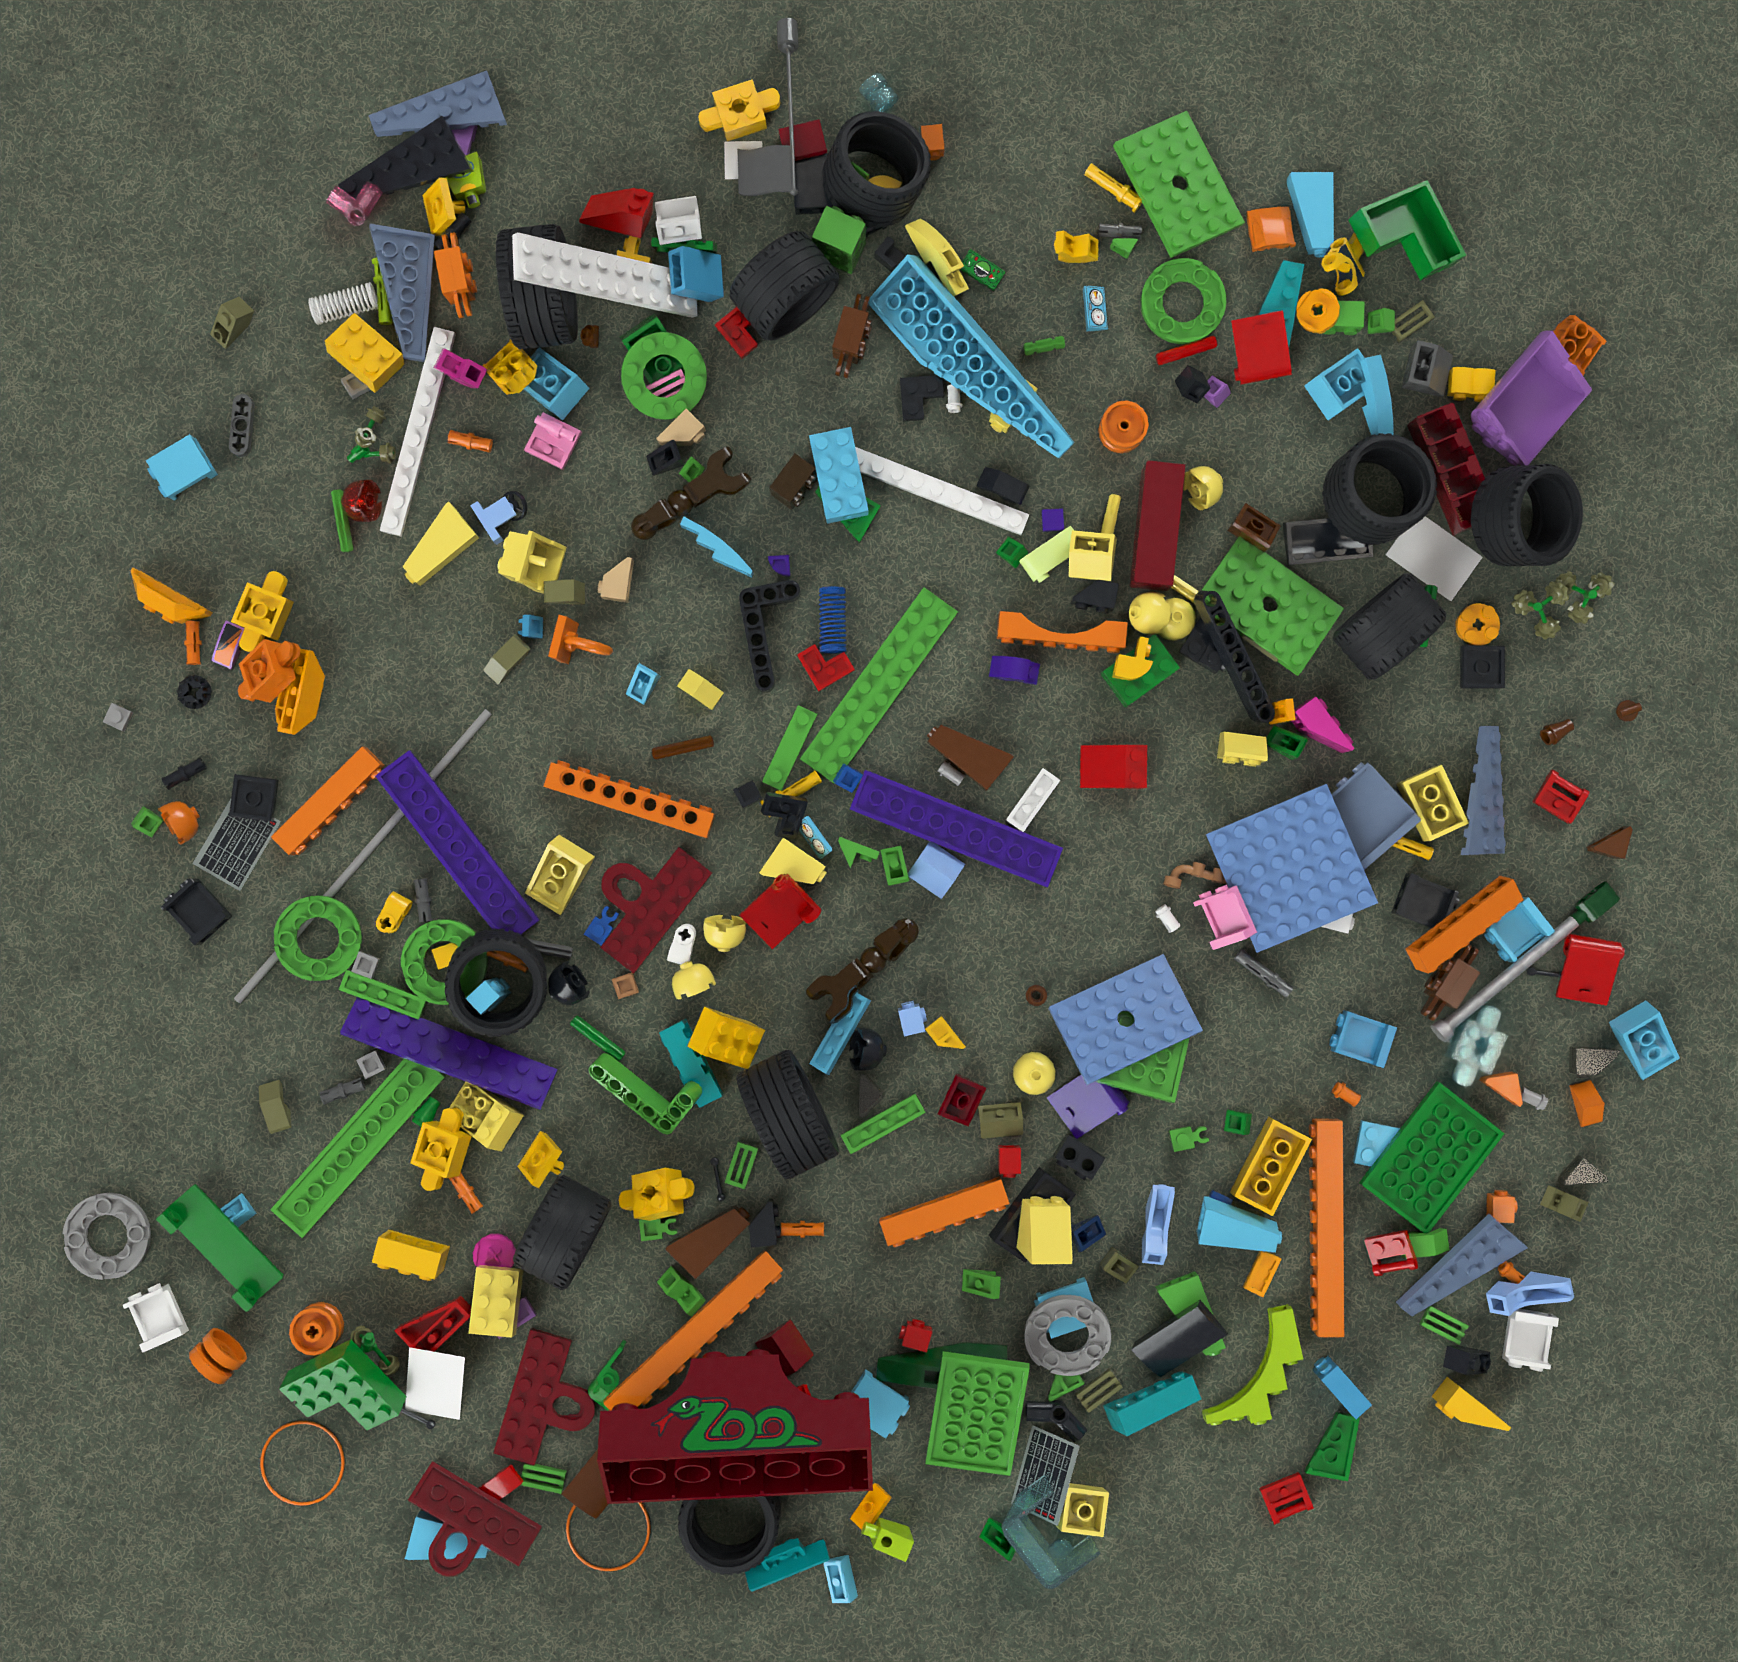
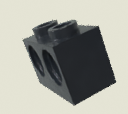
(1081, 1153)

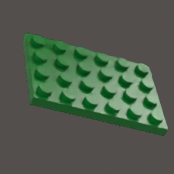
(1431, 1158)

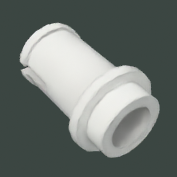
(953, 404)
(1167, 918)

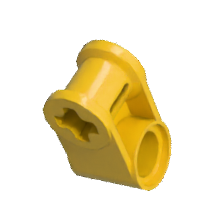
(394, 910)

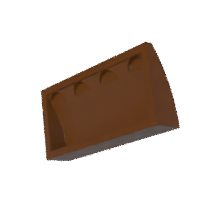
(587, 1489)

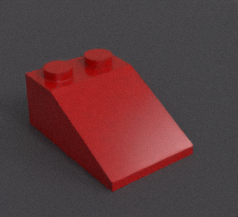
(620, 211)
(1113, 766)

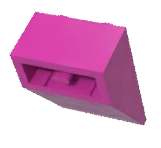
(1317, 724)

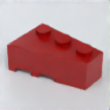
(435, 1326)

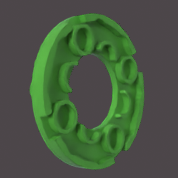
(1183, 271)
(663, 344)
(414, 953)
(310, 968)

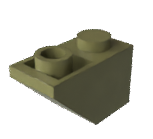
(231, 321)

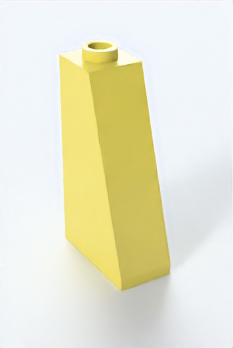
(440, 545)

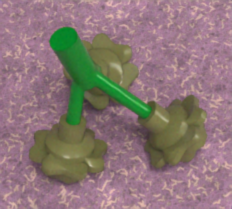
(1600, 585)
(1525, 602)

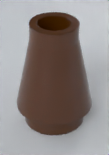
(1555, 732)

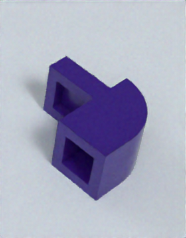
(1014, 669)

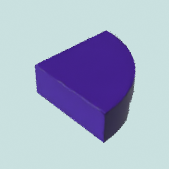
(780, 564)

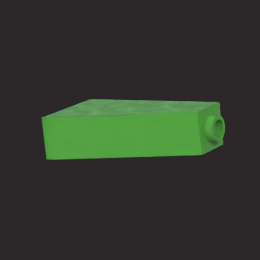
(1181, 1294)

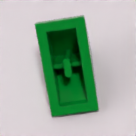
(1286, 742)
(994, 1536)

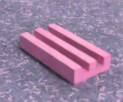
(678, 372)

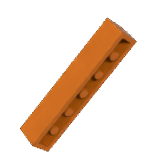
(327, 802)
(1464, 924)
(944, 1211)

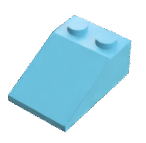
(555, 385)
(1338, 385)
(1644, 1039)

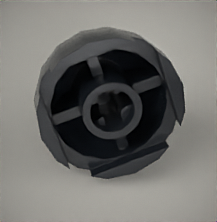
(567, 984)
(867, 1049)

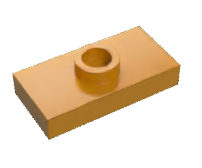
(1283, 711)
(1262, 1273)
(871, 1506)

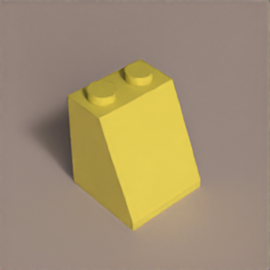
(1045, 1231)

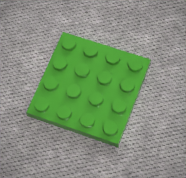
(1153, 1076)

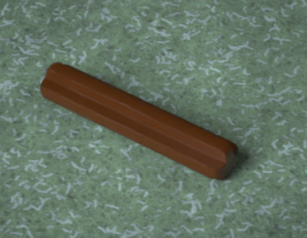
(682, 747)

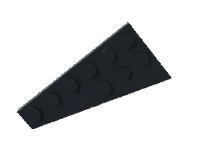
(414, 162)

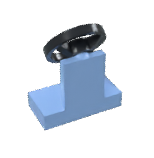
(500, 513)

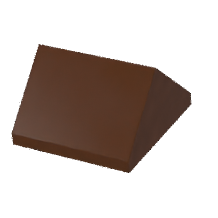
(1254, 527)

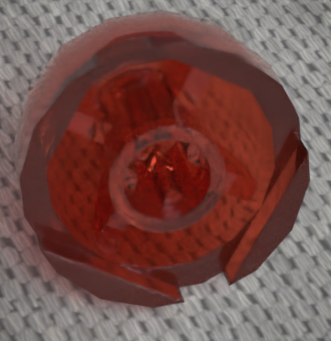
(361, 501)

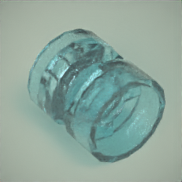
(877, 92)

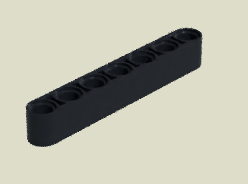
(1226, 652)

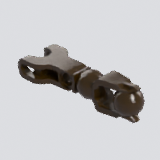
(695, 493)
(858, 973)

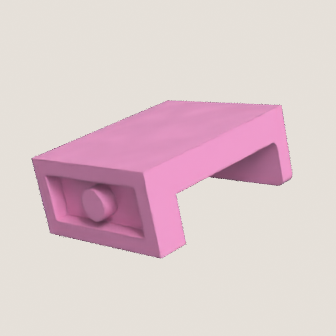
(1226, 916)

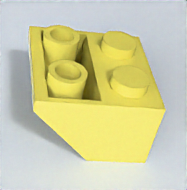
(1092, 555)
(1242, 747)

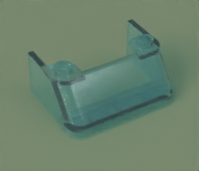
(1052, 1562)

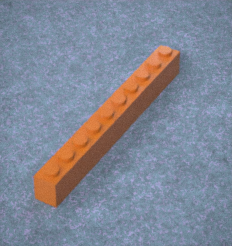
(1327, 1227)
(696, 1332)

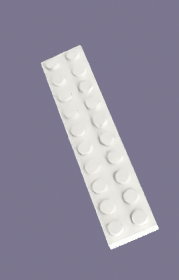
(596, 275)

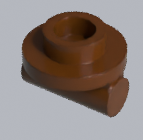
(590, 336)
(1628, 710)

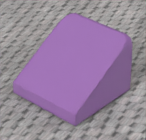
(1218, 392)

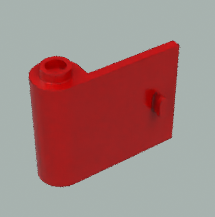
(1261, 348)
(781, 909)
(1589, 966)

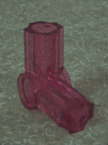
(347, 204)

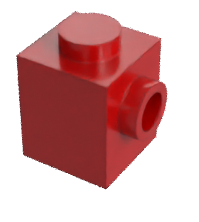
(1009, 1160)
(916, 1335)

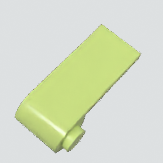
(1047, 556)

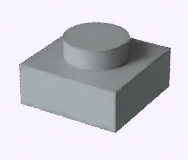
(354, 386)
(118, 717)
(365, 965)
(371, 1064)

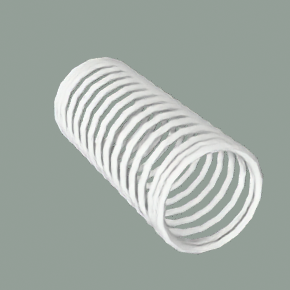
(317, 314)

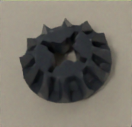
(203, 694)

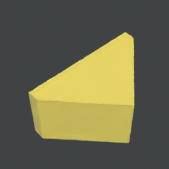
(700, 689)

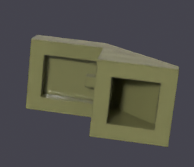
(506, 658)
(273, 1107)
(1564, 1203)

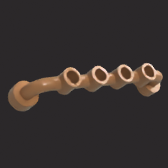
(1196, 870)

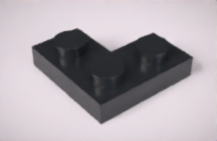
(914, 391)
(788, 809)

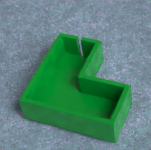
(1415, 222)
(348, 1378)

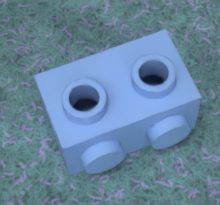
(912, 1018)

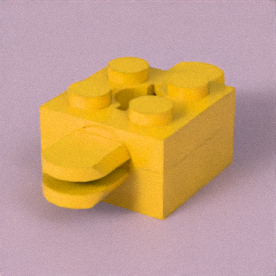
(739, 110)
(262, 611)
(432, 1146)
(657, 1194)

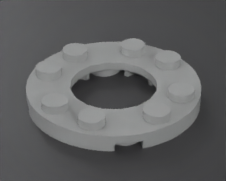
(77, 1244)
(1067, 1362)

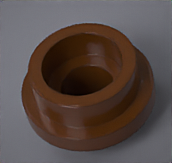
(1043, 995)

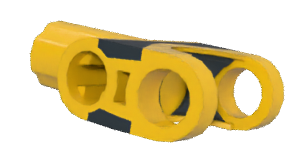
(1344, 258)

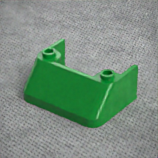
(606, 1379)

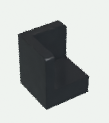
(888, 254)
(1192, 384)
(747, 794)

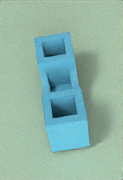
(489, 995)

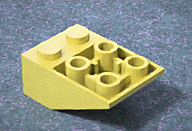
(486, 1116)

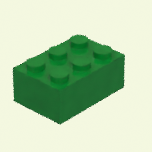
(1161, 668)

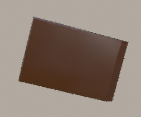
(1614, 844)

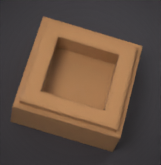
(625, 985)

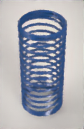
(832, 648)

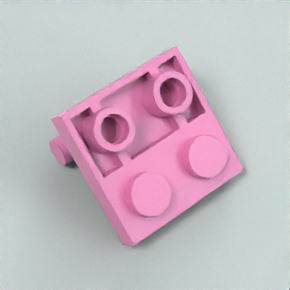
(552, 440)

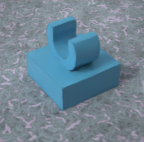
(531, 626)

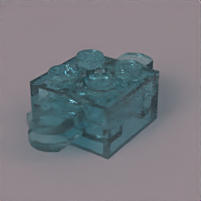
(1476, 1046)

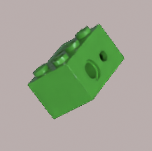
(840, 238)

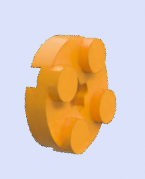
(1330, 310)
(1487, 632)

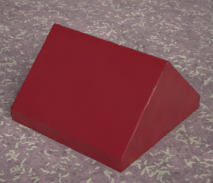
(807, 139)
(962, 1100)
(789, 1345)

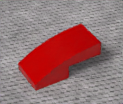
(502, 1483)

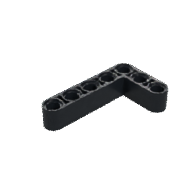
(759, 629)

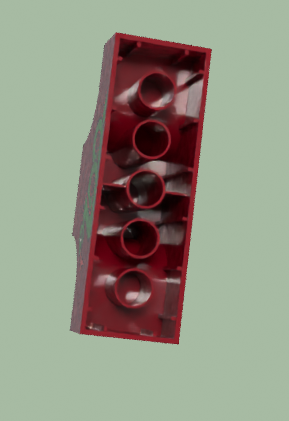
(735, 1435)

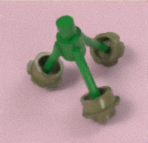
(365, 438)
(365, 1340)

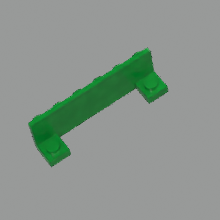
(222, 1245)

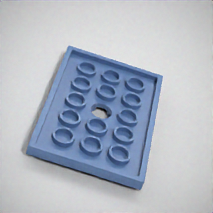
(1102, 1044)

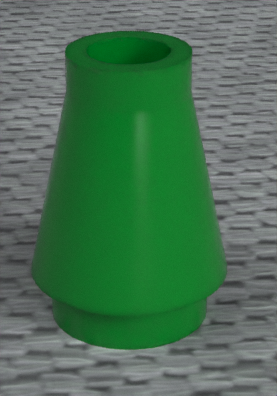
(426, 1112)

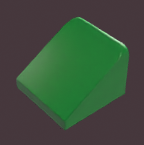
(1012, 552)
(1238, 1122)

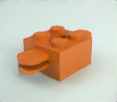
(455, 275)
(268, 670)

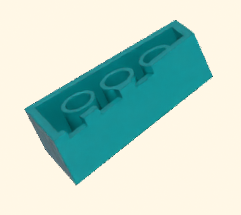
(1284, 293)
(689, 1062)
(1152, 1403)

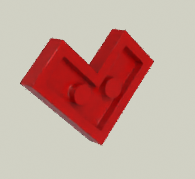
(734, 331)
(822, 672)

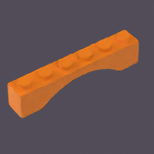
(1016, 627)

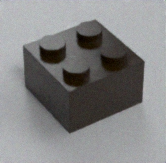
(793, 482)

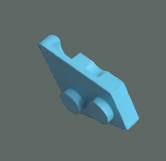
(1372, 1141)

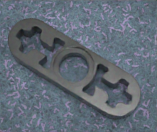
(248, 410)

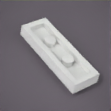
(1032, 800)

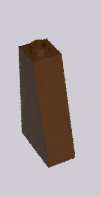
(971, 756)
(706, 1242)

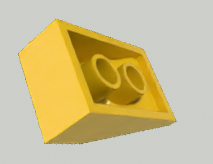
(1457, 1402)

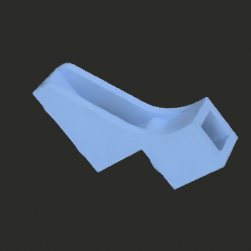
(1157, 1224)
(1532, 1290)

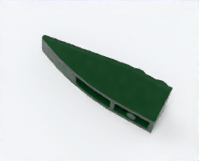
(923, 1368)

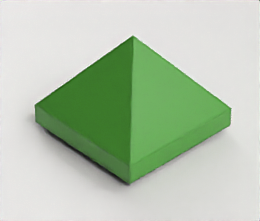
(691, 469)

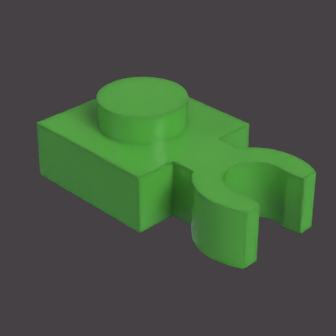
(1184, 1137)
(654, 1229)

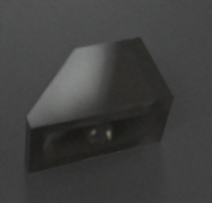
(1590, 1061)

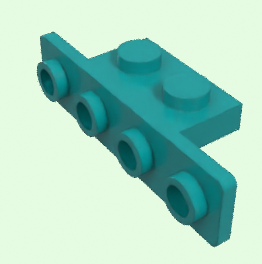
(786, 1561)

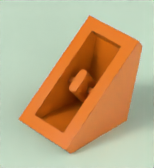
(1506, 1085)
(1587, 1103)

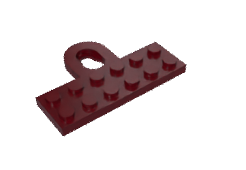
(655, 909)
(534, 1396)
(475, 1515)

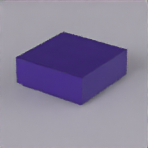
(1052, 520)

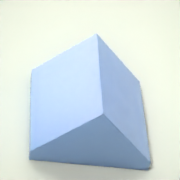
(936, 869)

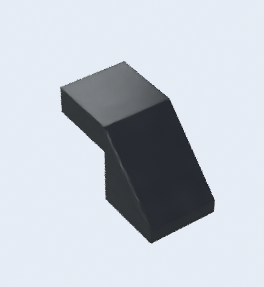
(1003, 485)

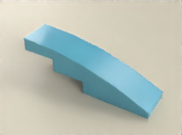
(1377, 395)
(722, 552)

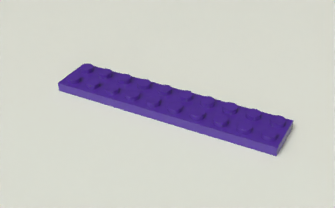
(956, 828)
(456, 845)
(450, 1052)

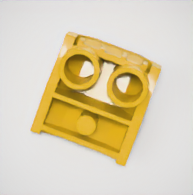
(511, 369)

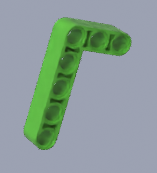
(642, 1097)

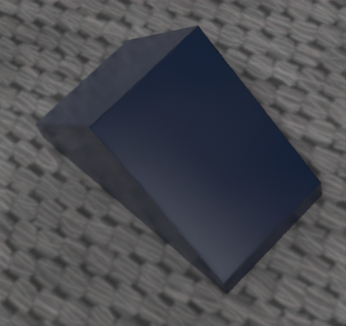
(1087, 1232)

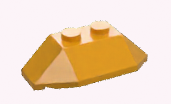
(166, 600)
(300, 699)

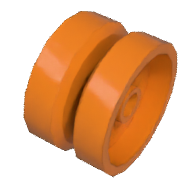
(1128, 415)
(305, 1324)
(217, 1356)

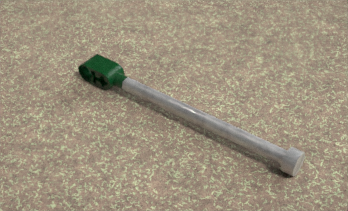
(1588, 908)

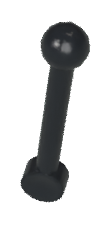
(1531, 971)
(714, 1161)
(429, 1424)

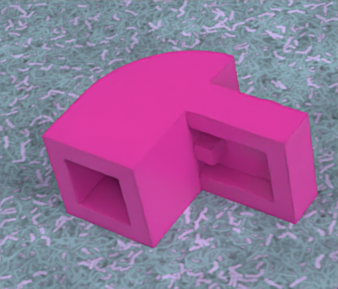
(459, 369)

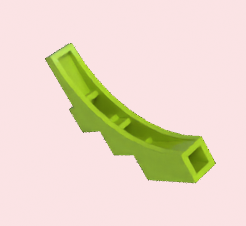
(1269, 1378)

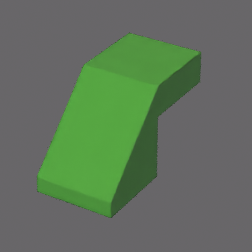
(1430, 1243)
(682, 1290)

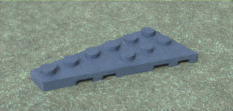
(460, 103)
(406, 271)
(1486, 801)
(1470, 1258)

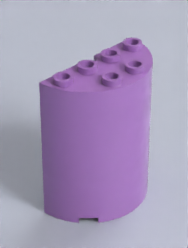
(1530, 401)

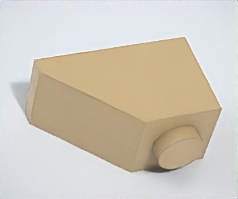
(683, 430)
(617, 582)

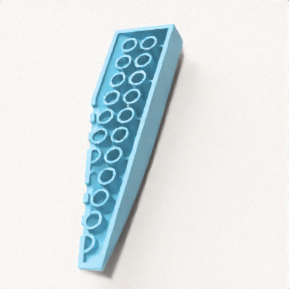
(961, 352)

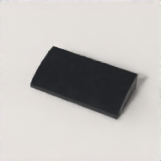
(1320, 542)
(1039, 1185)
(1179, 1339)

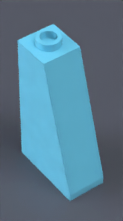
(1314, 208)
(1236, 1228)
(423, 1534)

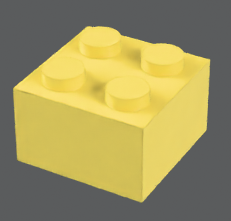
(1084, 1510)

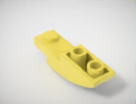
(939, 252)

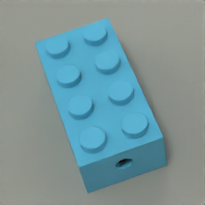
(838, 475)

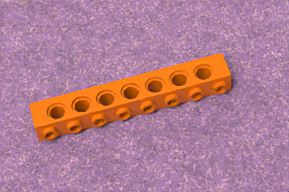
(556, 781)

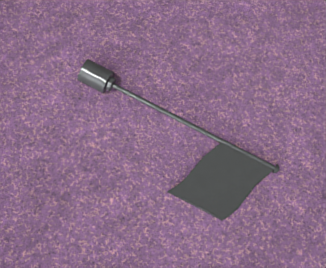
(773, 166)

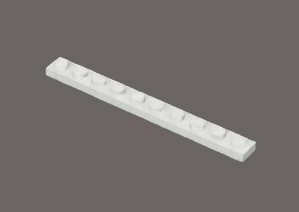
(416, 435)
(941, 492)

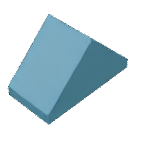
(642, 683)

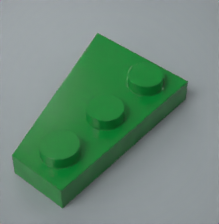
(709, 246)
(859, 525)
(1335, 1449)

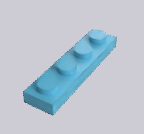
(838, 1036)

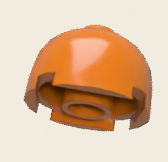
(180, 820)

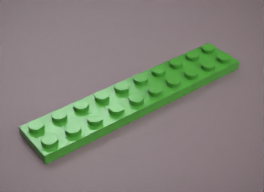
(879, 684)
(356, 1145)

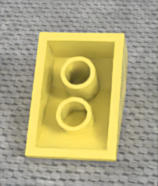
(559, 874)

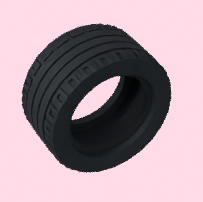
(532, 312)
(787, 1114)

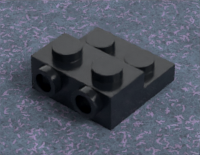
(1201, 648)

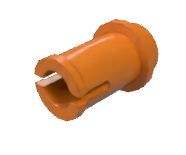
(1340, 1090)
(1507, 1270)

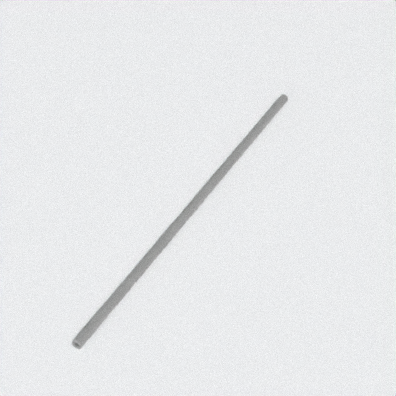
(368, 849)

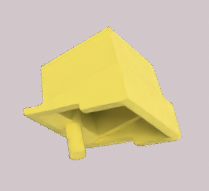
(531, 559)

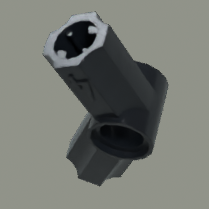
(1043, 1412)

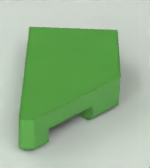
(1064, 1384)

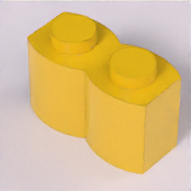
(1470, 383)

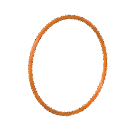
(262, 1463)
(601, 1568)

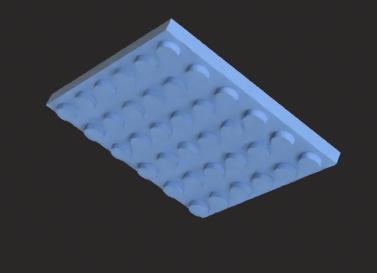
(1293, 867)

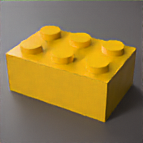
(364, 352)
(726, 1038)
(410, 1255)

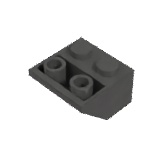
(1427, 369)

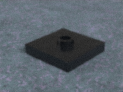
(1482, 667)
(253, 798)

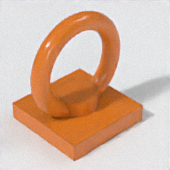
(566, 641)

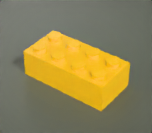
(1270, 1166)

